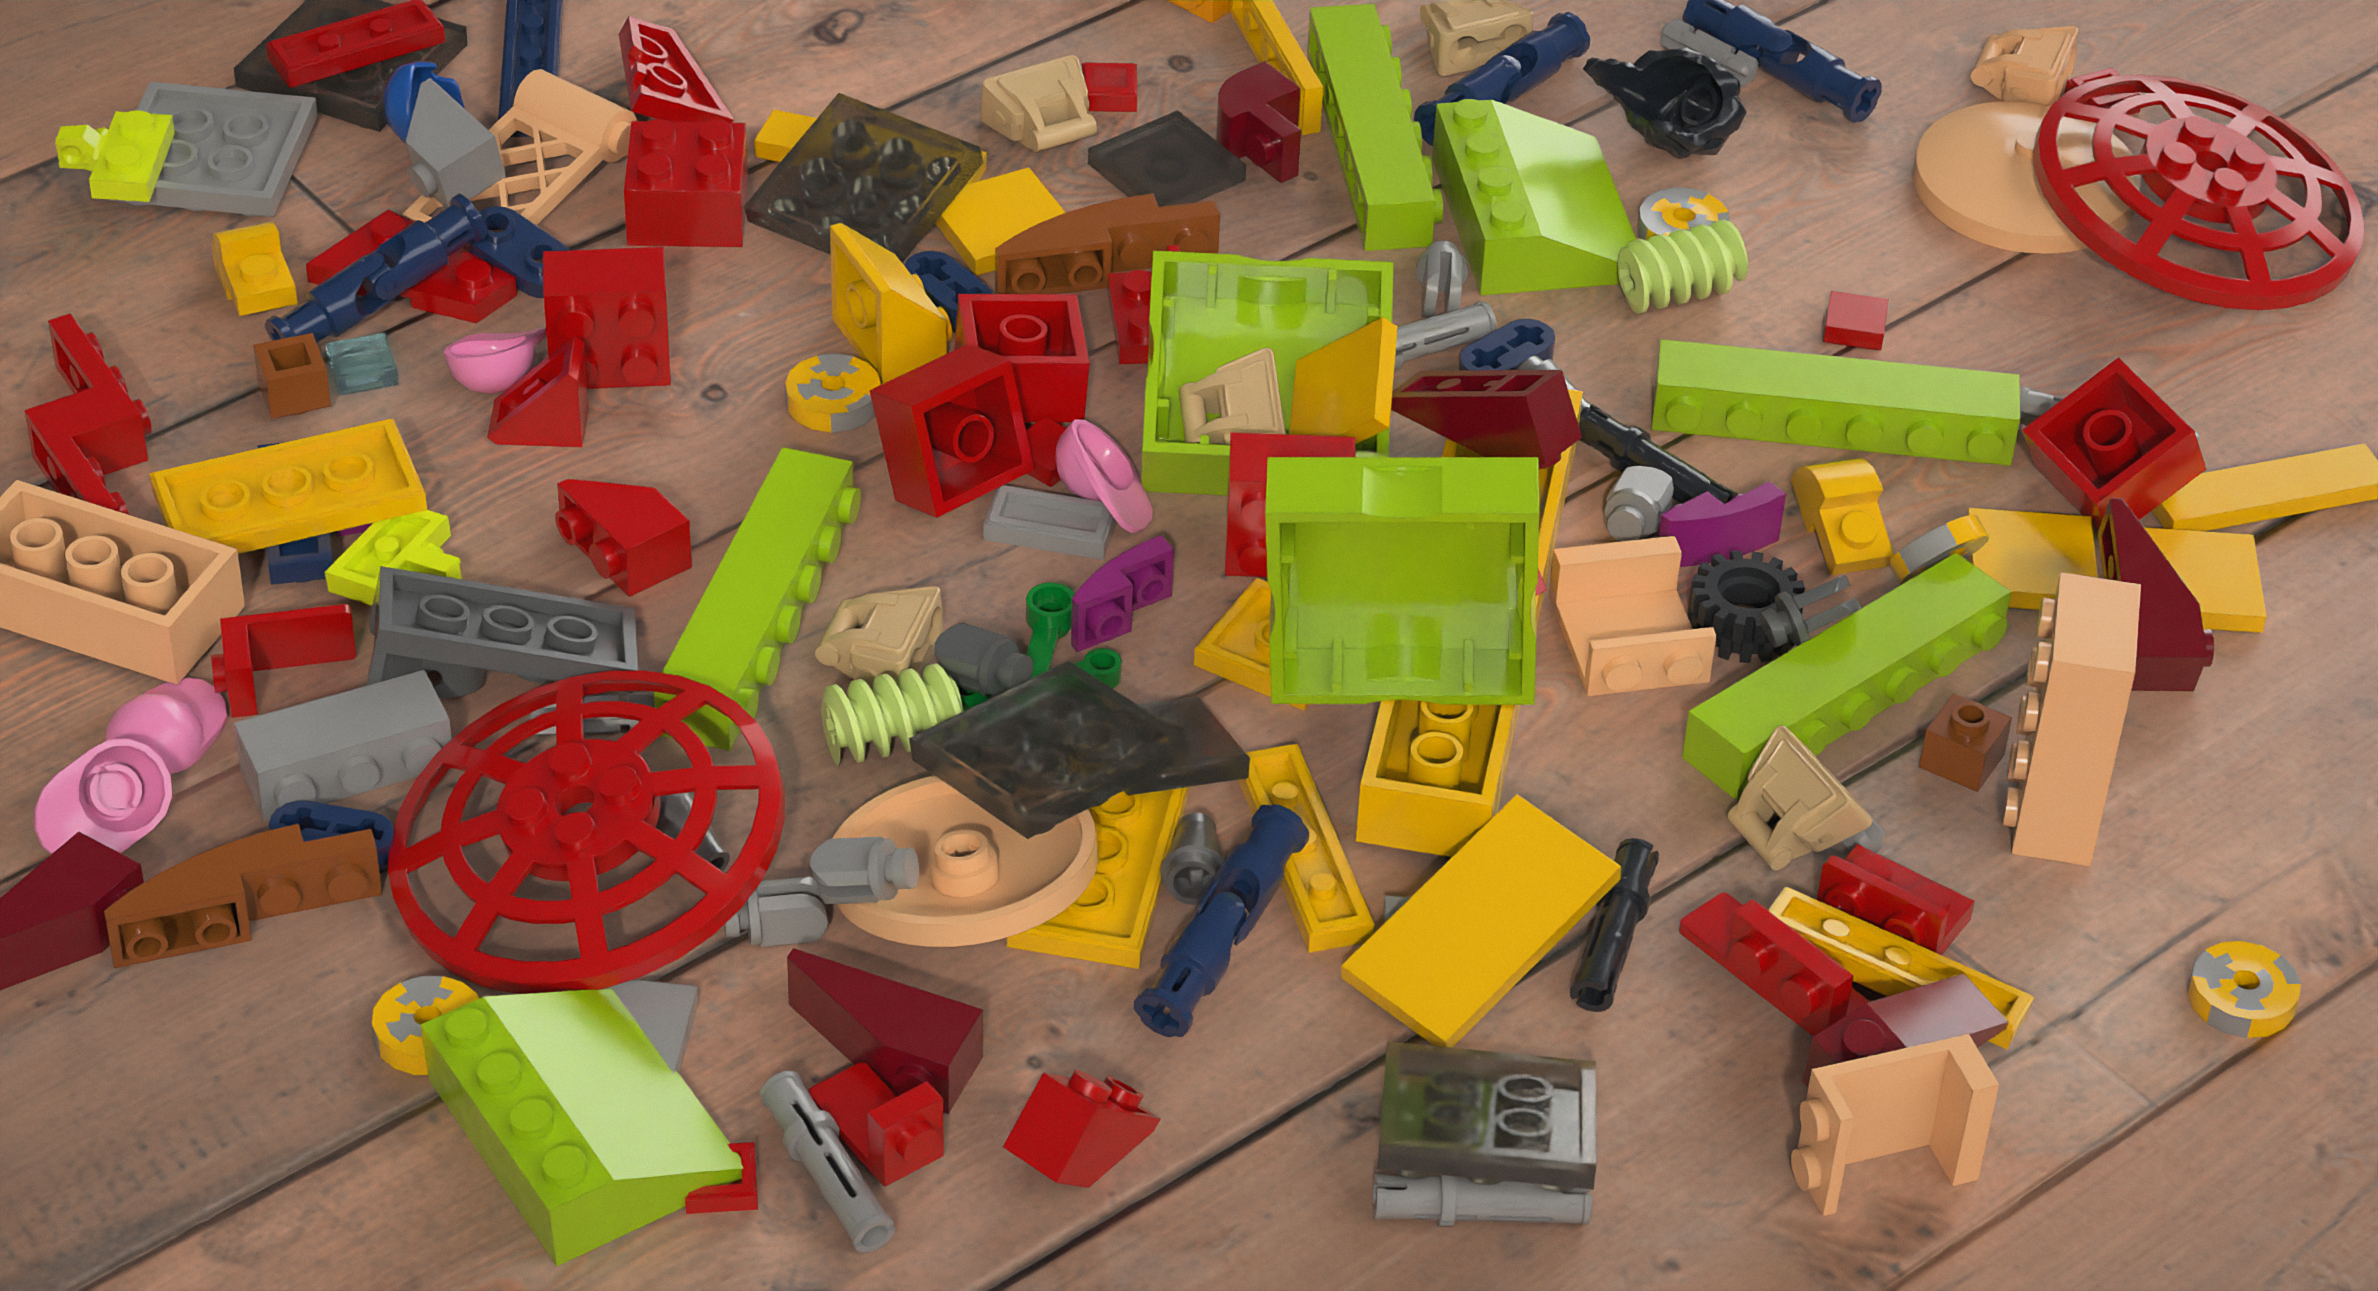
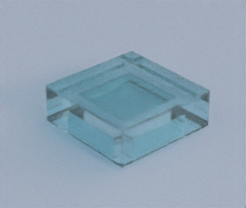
(362, 364)

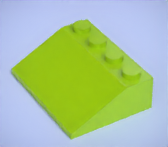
(1528, 199)
(574, 1114)

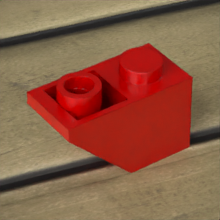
(625, 531)
(1079, 1127)

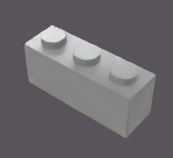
(342, 743)

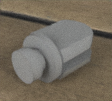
(1441, 270)
(1638, 502)
(863, 869)
(781, 913)

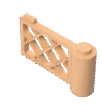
(562, 122)

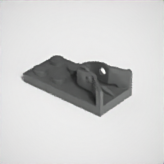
(480, 627)

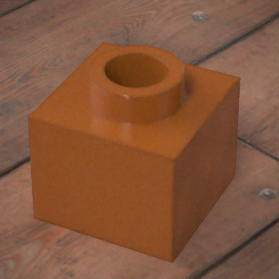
(292, 375)
(1965, 742)

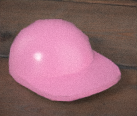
(492, 360)
(1101, 471)
(173, 721)
(106, 793)

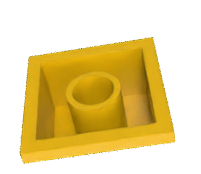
(883, 306)

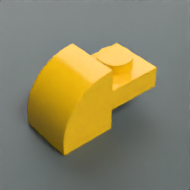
(253, 268)
(1843, 509)

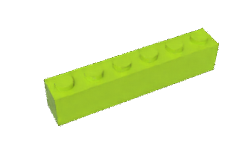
(1373, 128)
(1836, 402)
(763, 586)
(1850, 670)

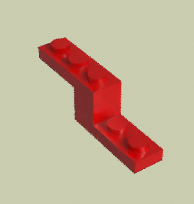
(91, 430)

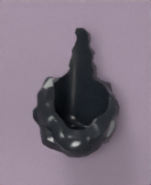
(1674, 98)

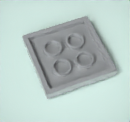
(228, 147)

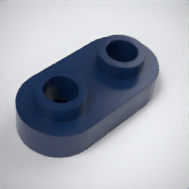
(515, 247)

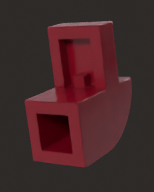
(1261, 119)

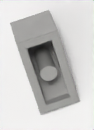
(449, 148)

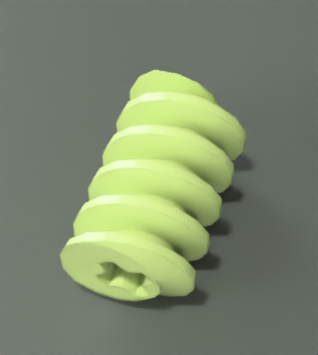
(1681, 264)
(887, 710)

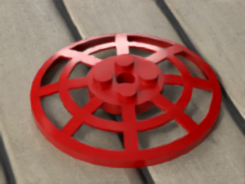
(2176, 170)
(587, 842)

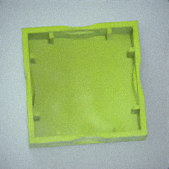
(1226, 307)
(1402, 579)

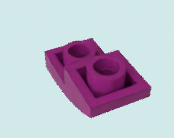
(1710, 527)
(1125, 584)

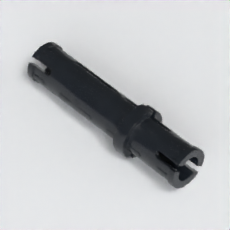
(1634, 447)
(1614, 926)

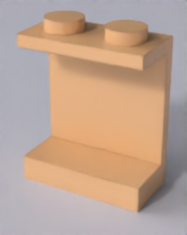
(1627, 617)
(1893, 1104)

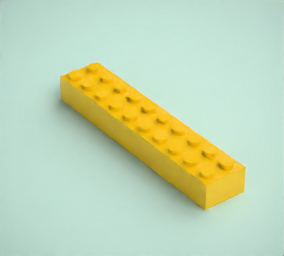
(1443, 767)

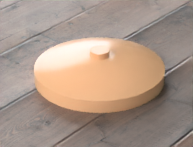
(1982, 181)
(974, 870)

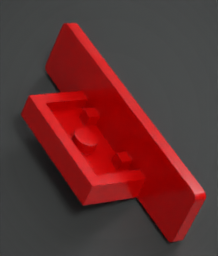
(1773, 961)

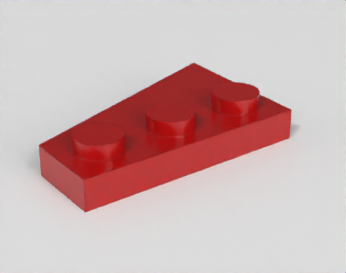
(664, 76)
(460, 290)

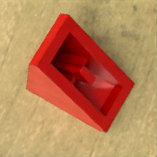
(546, 403)

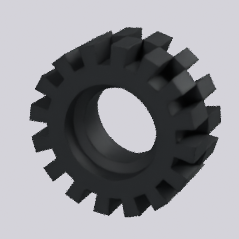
(1744, 582)

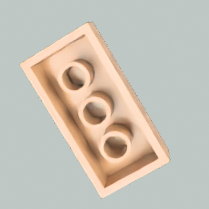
(112, 583)
(2072, 718)

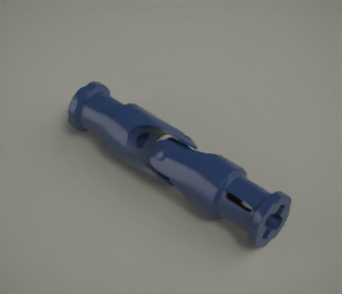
(1514, 69)
(1817, 75)
(383, 273)
(1203, 947)

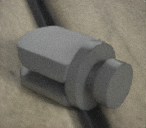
(1790, 621)
(981, 659)

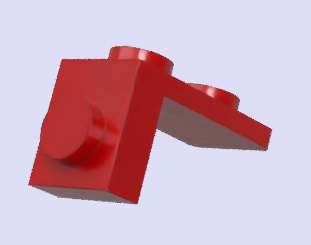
(278, 642)
(883, 1129)

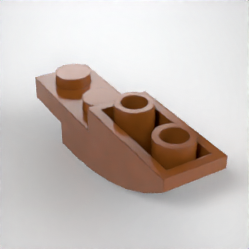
(1104, 238)
(218, 892)

